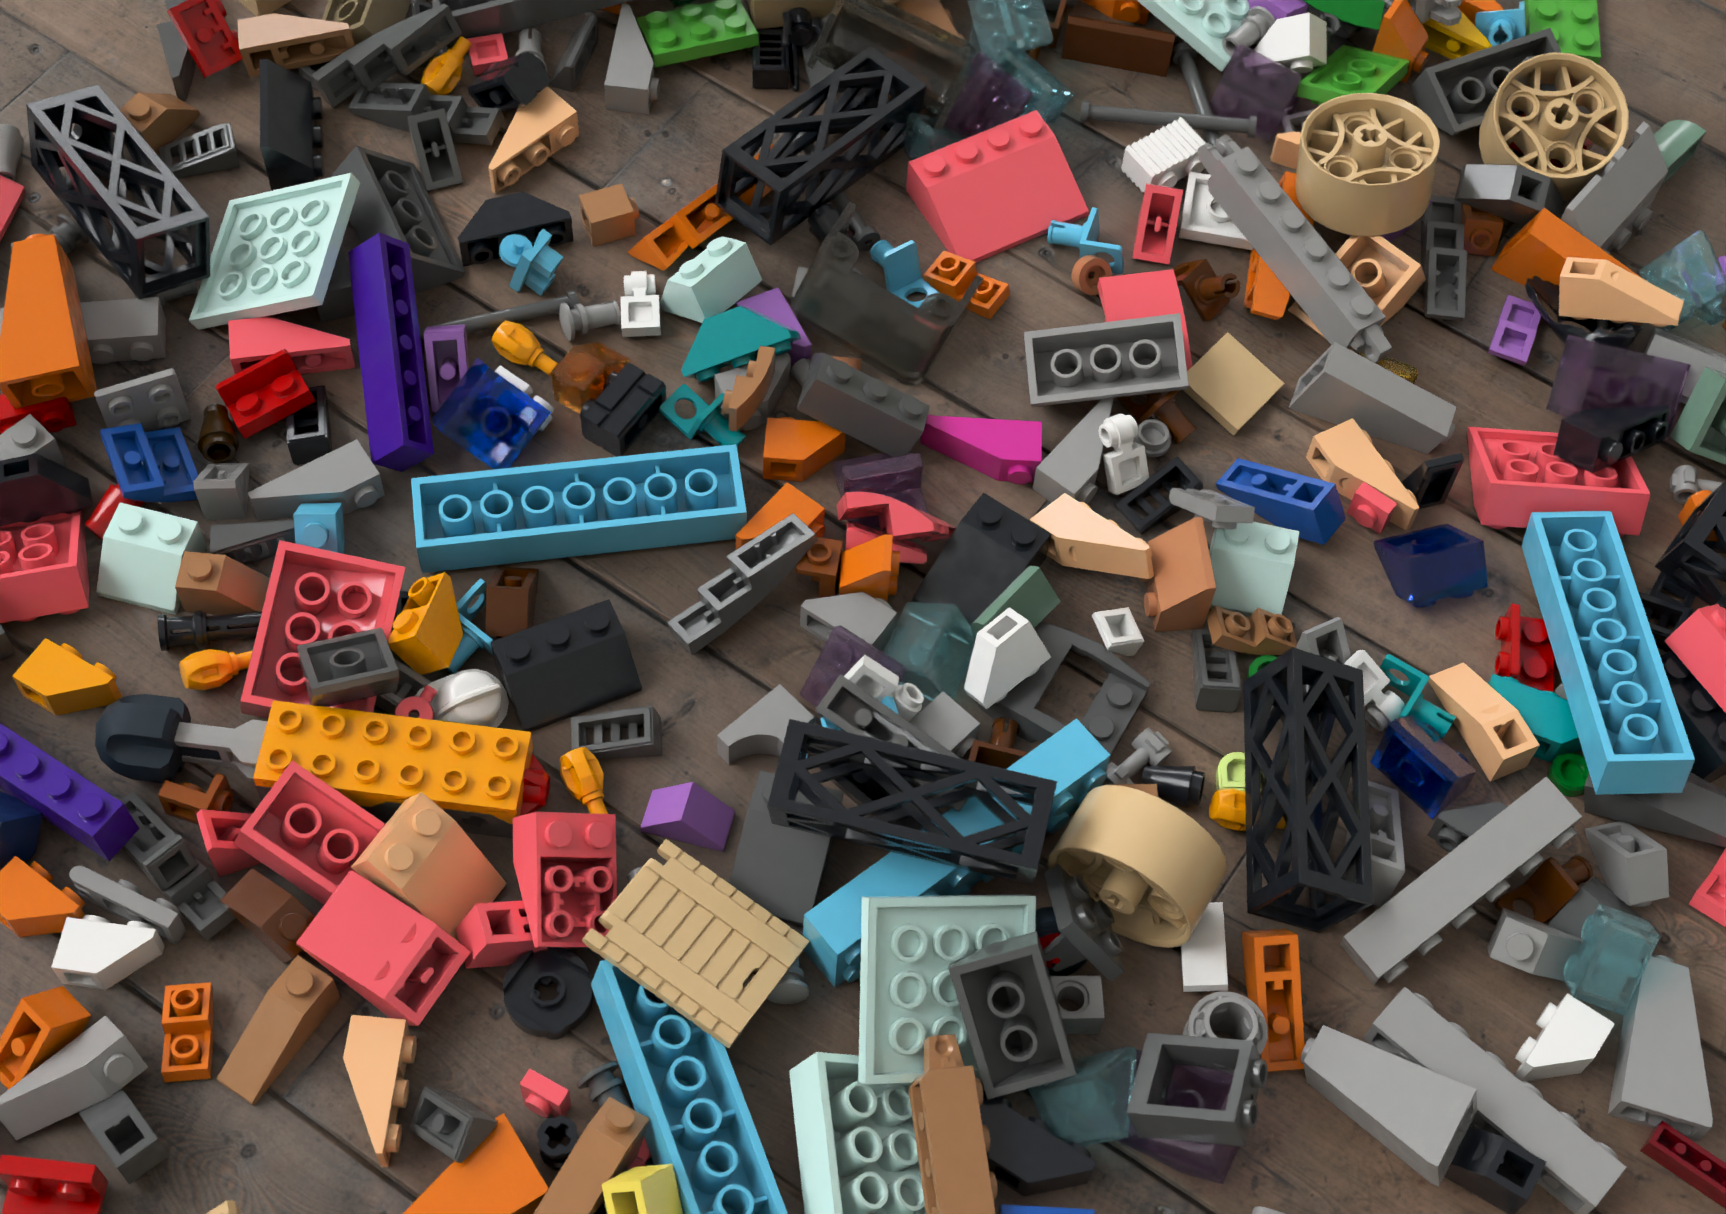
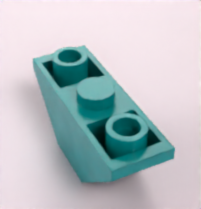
(734, 340)
(1545, 715)

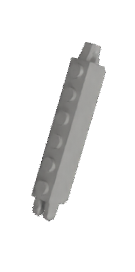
(1293, 249)

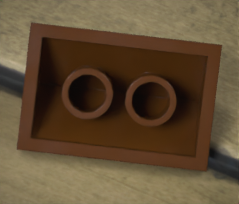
(1118, 45)

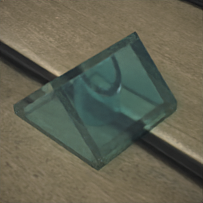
(933, 646)
(1093, 1102)

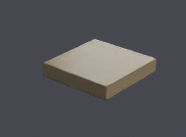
(1231, 383)

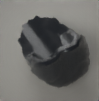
(1546, 300)

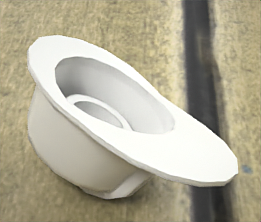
(469, 698)

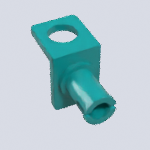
(706, 417)
(1417, 705)

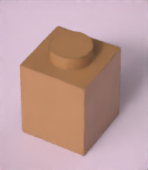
(608, 214)

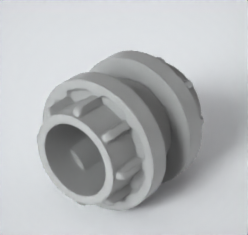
(1230, 1014)

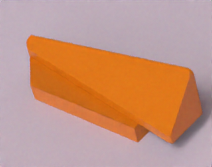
(687, 228)
(1264, 291)

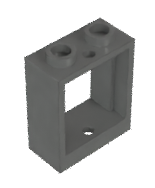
(1153, 1078)

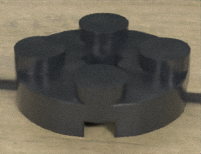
(550, 1017)

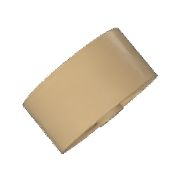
(1553, 122)
(1366, 164)
(1142, 862)

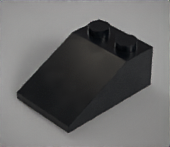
(983, 558)

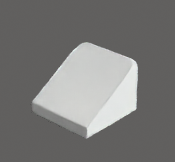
(1119, 631)

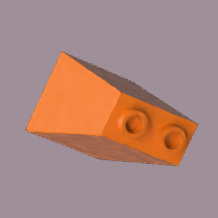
(43, 327)

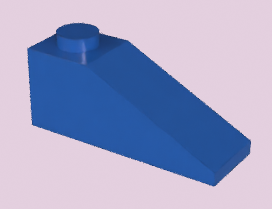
(1286, 498)

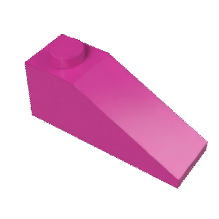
(992, 446)

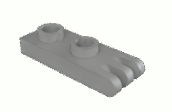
(1213, 507)
(128, 903)

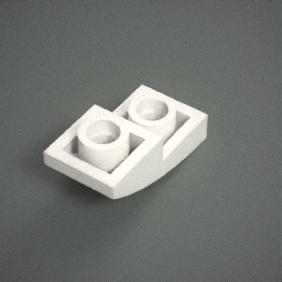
(1205, 953)

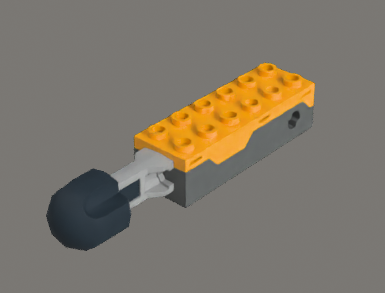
(371, 758)

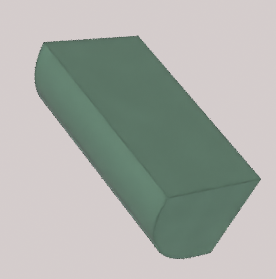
(1678, 144)
(1027, 595)

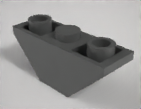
(1508, 191)

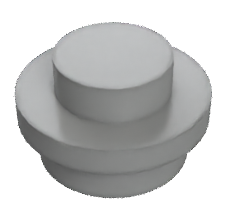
(1154, 437)

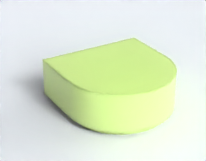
(1232, 772)

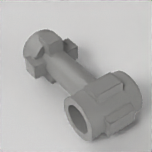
(1685, 483)
(1150, 749)

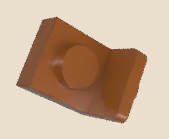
(1481, 231)
(823, 564)
(188, 799)

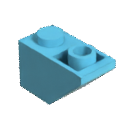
(320, 526)

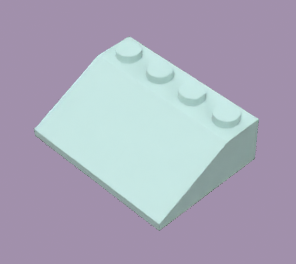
(854, 1140)

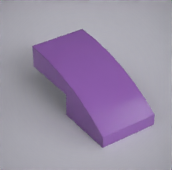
(1515, 330)

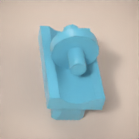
(533, 264)

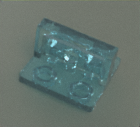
(1010, 24)
(1692, 275)

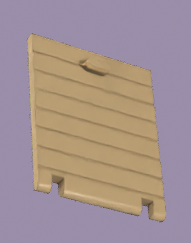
(696, 943)

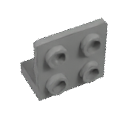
(148, 400)

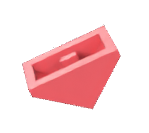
(1157, 223)
(219, 834)

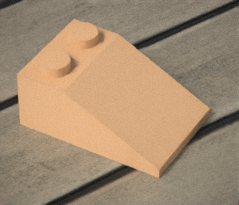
(1381, 270)
(429, 864)

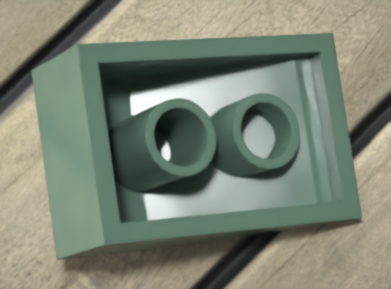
(1703, 419)

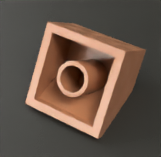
(1182, 578)

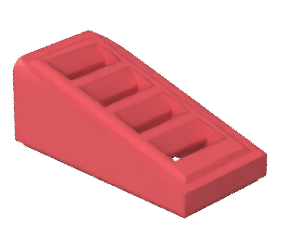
(909, 551)

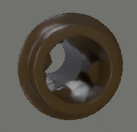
(217, 436)

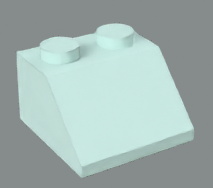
(711, 280)
(144, 557)
(1252, 567)

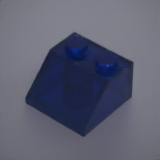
(490, 416)
(1433, 564)
(1422, 764)

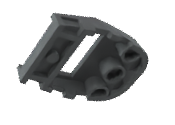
(1110, 710)

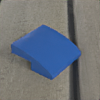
(150, 464)

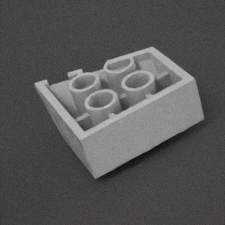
(1622, 194)

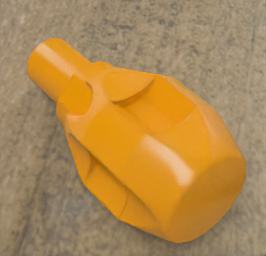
(445, 70)
(521, 347)
(211, 668)
(584, 778)
(1229, 809)

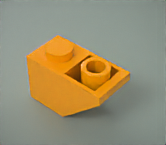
(428, 626)
(63, 681)

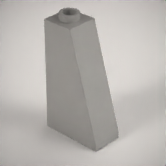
(1380, 402)
(1661, 1055)
(1393, 1099)

